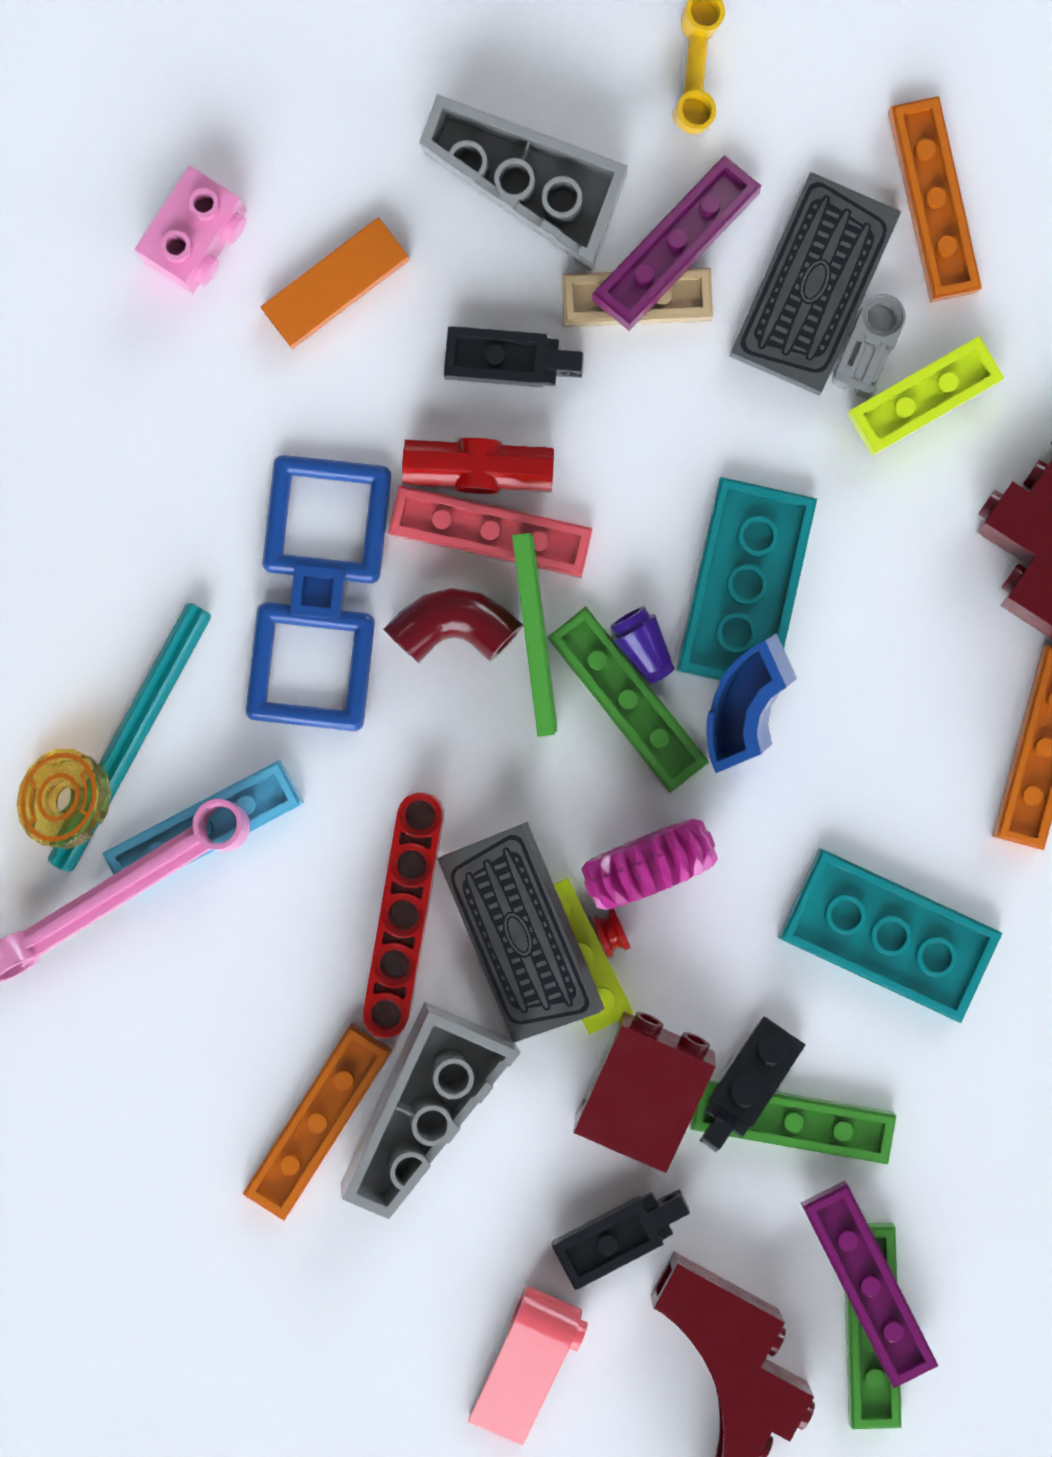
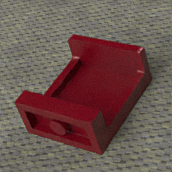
(646, 1091)

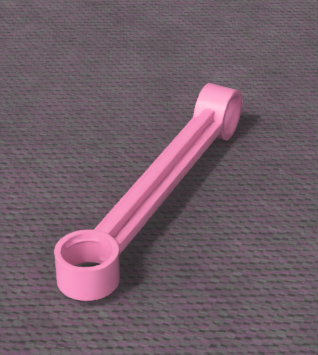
(22, 949)

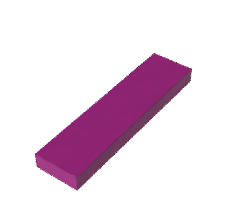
(676, 243)
(869, 1284)

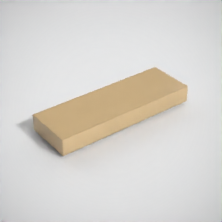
(684, 302)

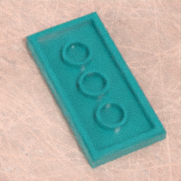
(745, 575)
(890, 935)

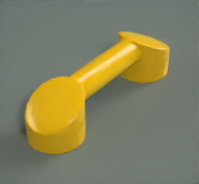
(698, 22)

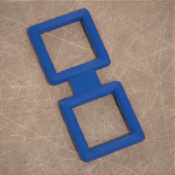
(318, 593)

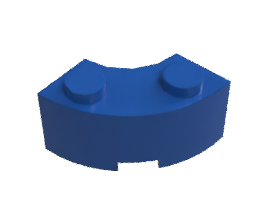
(743, 703)

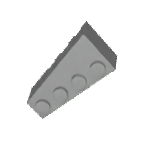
(534, 177)
(430, 1093)

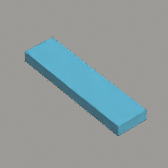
(262, 796)

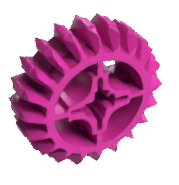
(649, 864)

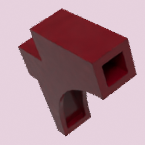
(1023, 527)
(734, 1337)

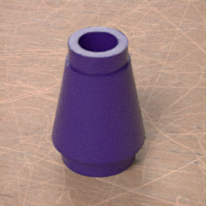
(643, 643)

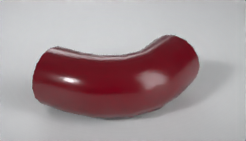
(456, 615)

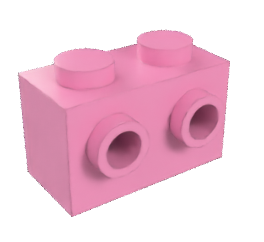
(192, 230)

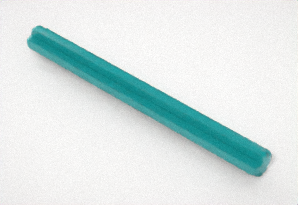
(143, 712)

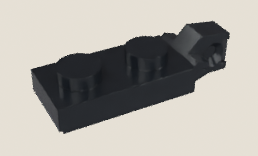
(508, 357)
(750, 1082)
(618, 1236)

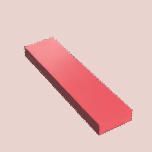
(487, 530)

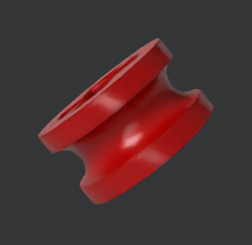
(610, 932)

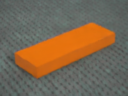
(335, 283)

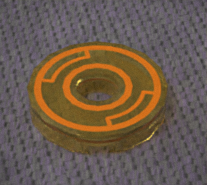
(40, 792)

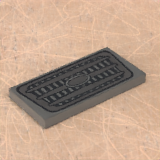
(815, 283)
(521, 933)

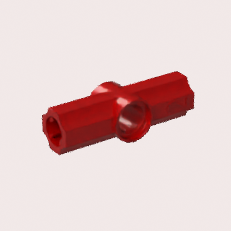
(477, 466)

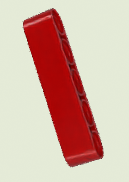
(395, 937)

